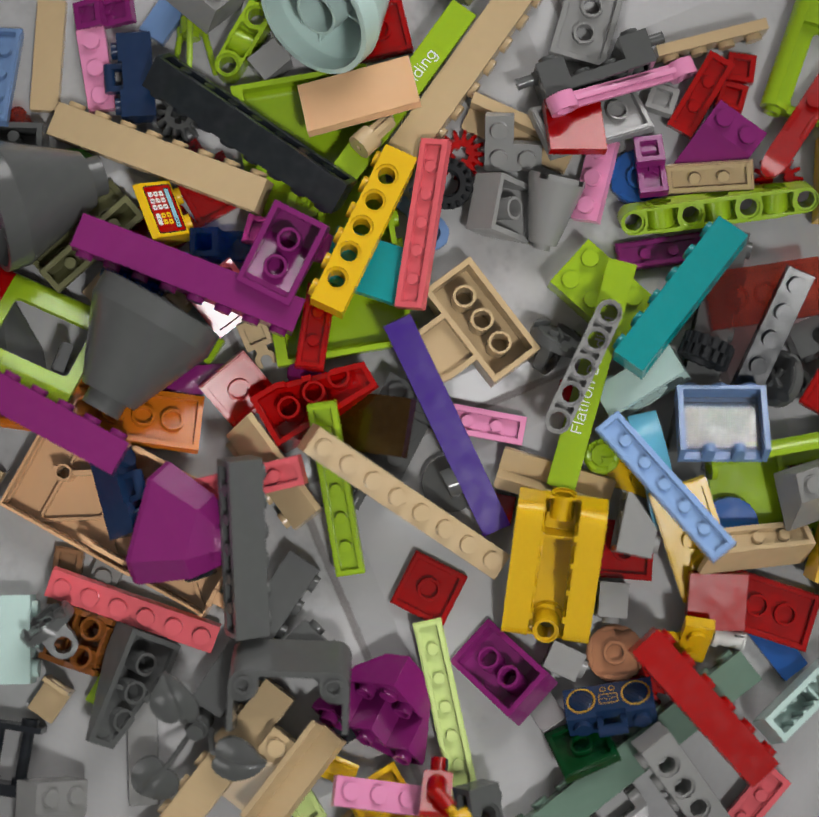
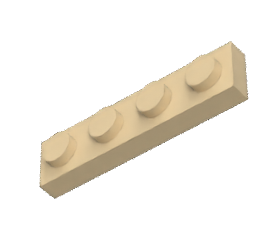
(722, 39)

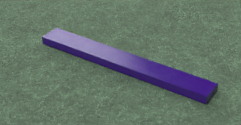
(446, 424)

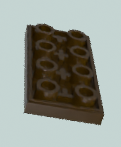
(379, 425)

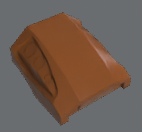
(91, 647)

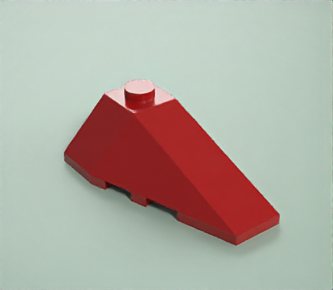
(284, 403)

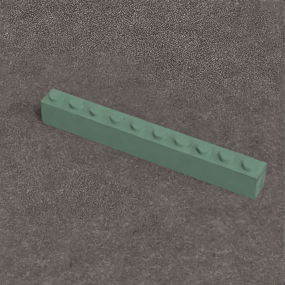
(586, 795)

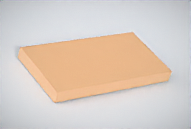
(359, 96)

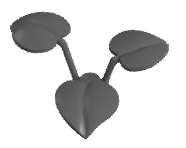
(174, 702)

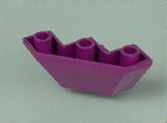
(174, 529)
(386, 708)

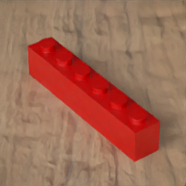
(703, 706)

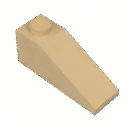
(273, 750)

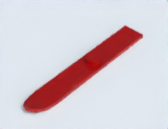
(792, 133)

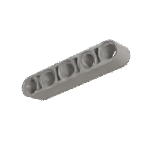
(594, 355)

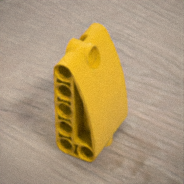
(555, 564)

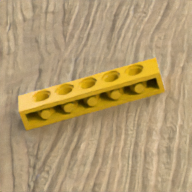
(337, 299)

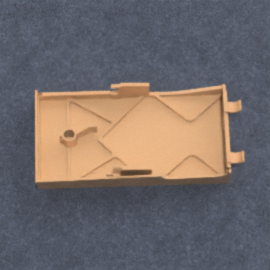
(62, 498)

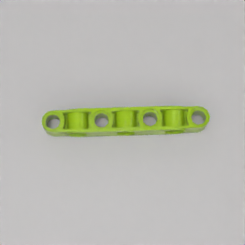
(242, 42)
(768, 202)

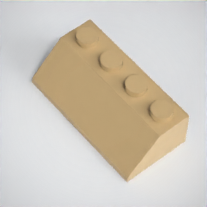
(295, 503)

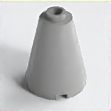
(550, 207)

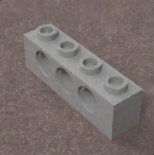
(651, 749)

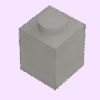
(270, 61)
(612, 601)
(564, 661)

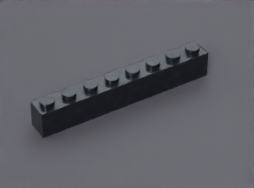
(249, 133)

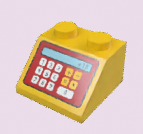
(163, 213)

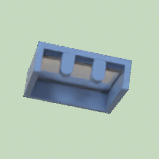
(722, 423)

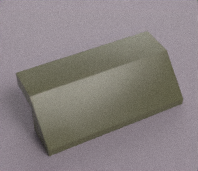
(59, 262)

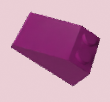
(722, 137)
(283, 252)
(503, 672)

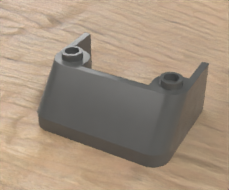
(290, 659)

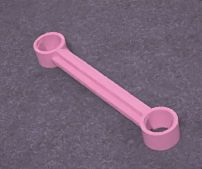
(569, 100)

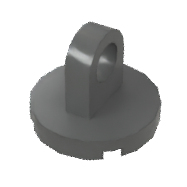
(554, 343)
(786, 380)
(442, 486)
(50, 626)

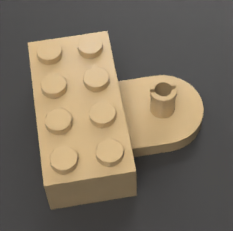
(474, 327)

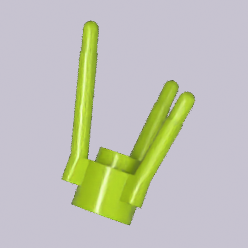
(190, 34)

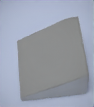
(548, 713)

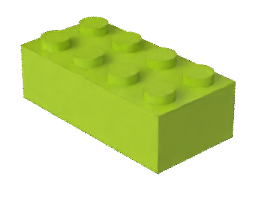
(580, 284)

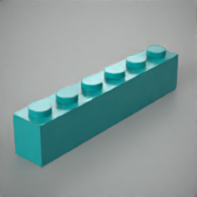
(679, 297)

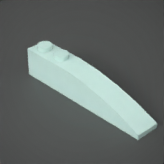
(791, 707)

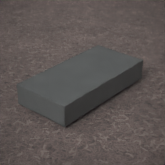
(62, 357)

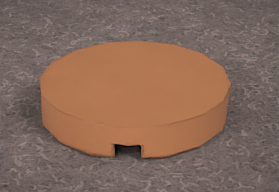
(609, 655)

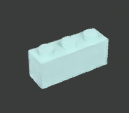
(631, 394)
(17, 661)

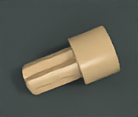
(369, 138)

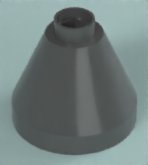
(43, 198)
(137, 345)

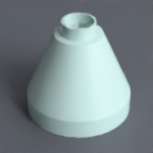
(327, 33)

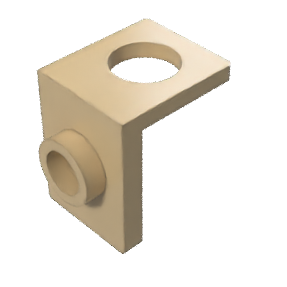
(50, 698)

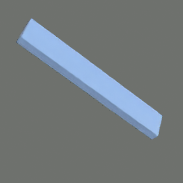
(665, 487)

